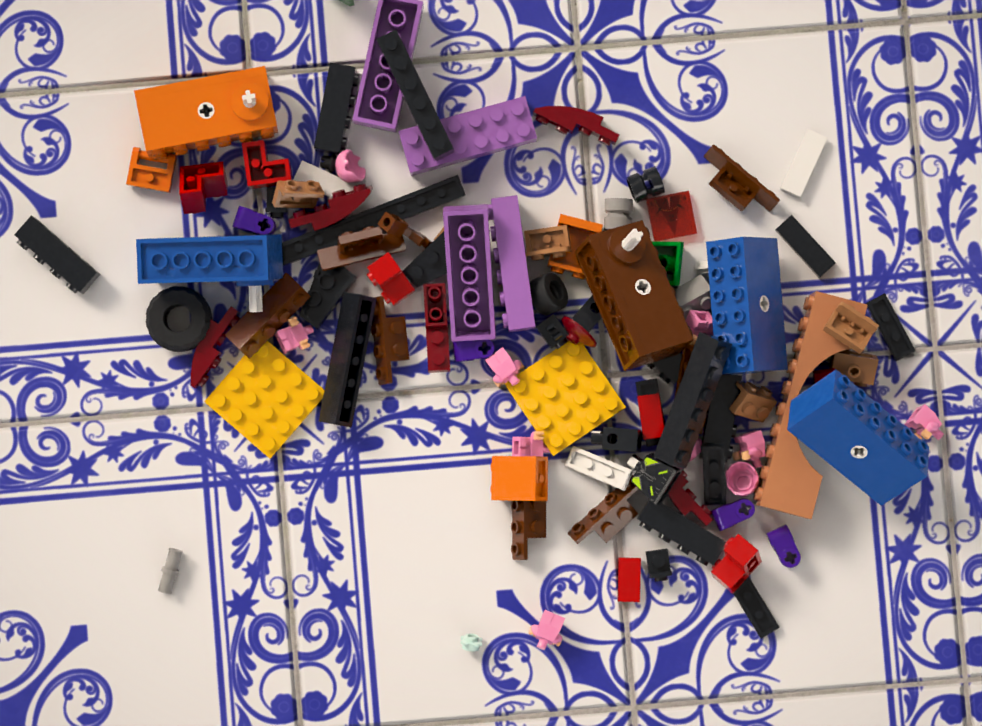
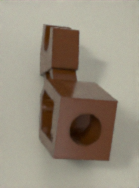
(396, 226)

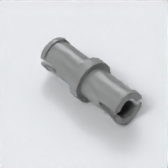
(170, 571)

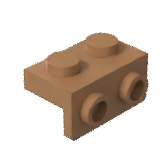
(297, 194)
(547, 241)
(850, 327)
(753, 402)

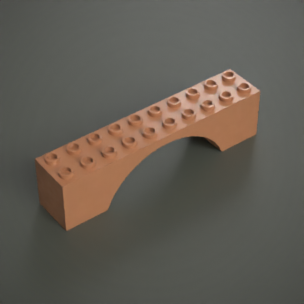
(788, 478)

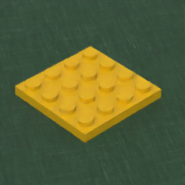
(565, 396)
(266, 398)

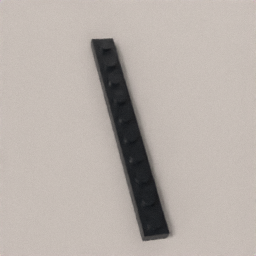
(404, 207)

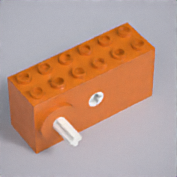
(175, 113)

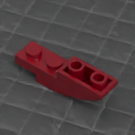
(568, 118)
(340, 206)
(436, 328)
(206, 354)
(685, 500)

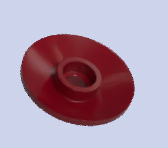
(577, 333)

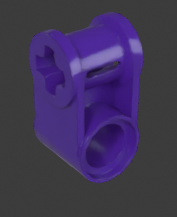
(251, 220)
(470, 350)
(729, 515)
(783, 542)

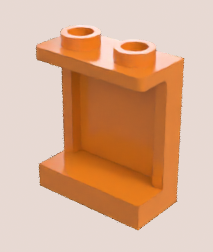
(578, 231)
(519, 478)

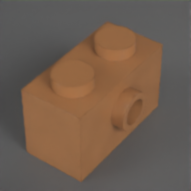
(857, 367)

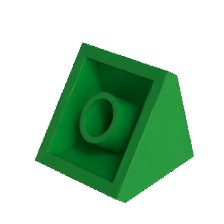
(670, 256)

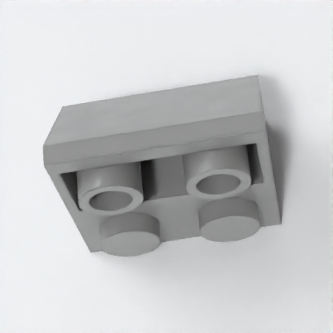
(694, 295)

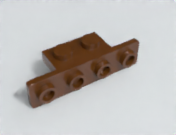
(736, 183)
(359, 247)
(389, 341)
(608, 516)
(527, 522)

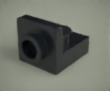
(270, 209)
(658, 564)

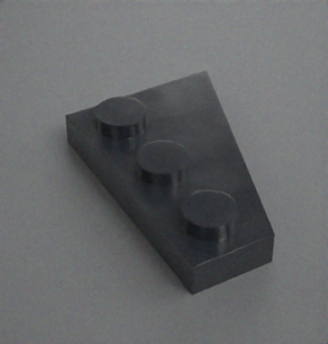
(428, 264)
(325, 294)

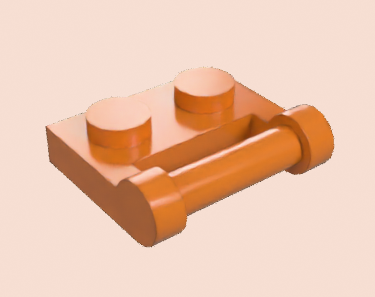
(150, 177)

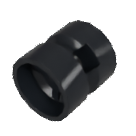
(638, 188)

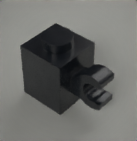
(552, 332)

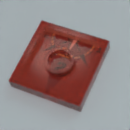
(671, 216)

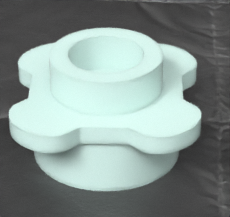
(471, 642)

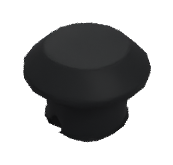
(329, 162)

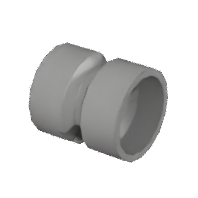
(618, 212)

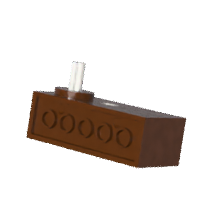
(633, 295)

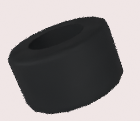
(548, 293)

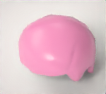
(348, 168)
(741, 478)

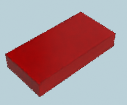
(650, 415)
(629, 579)

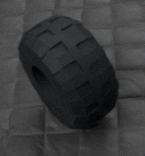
(160, 308)

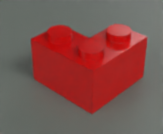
(259, 170)
(199, 183)
(390, 279)
(738, 563)

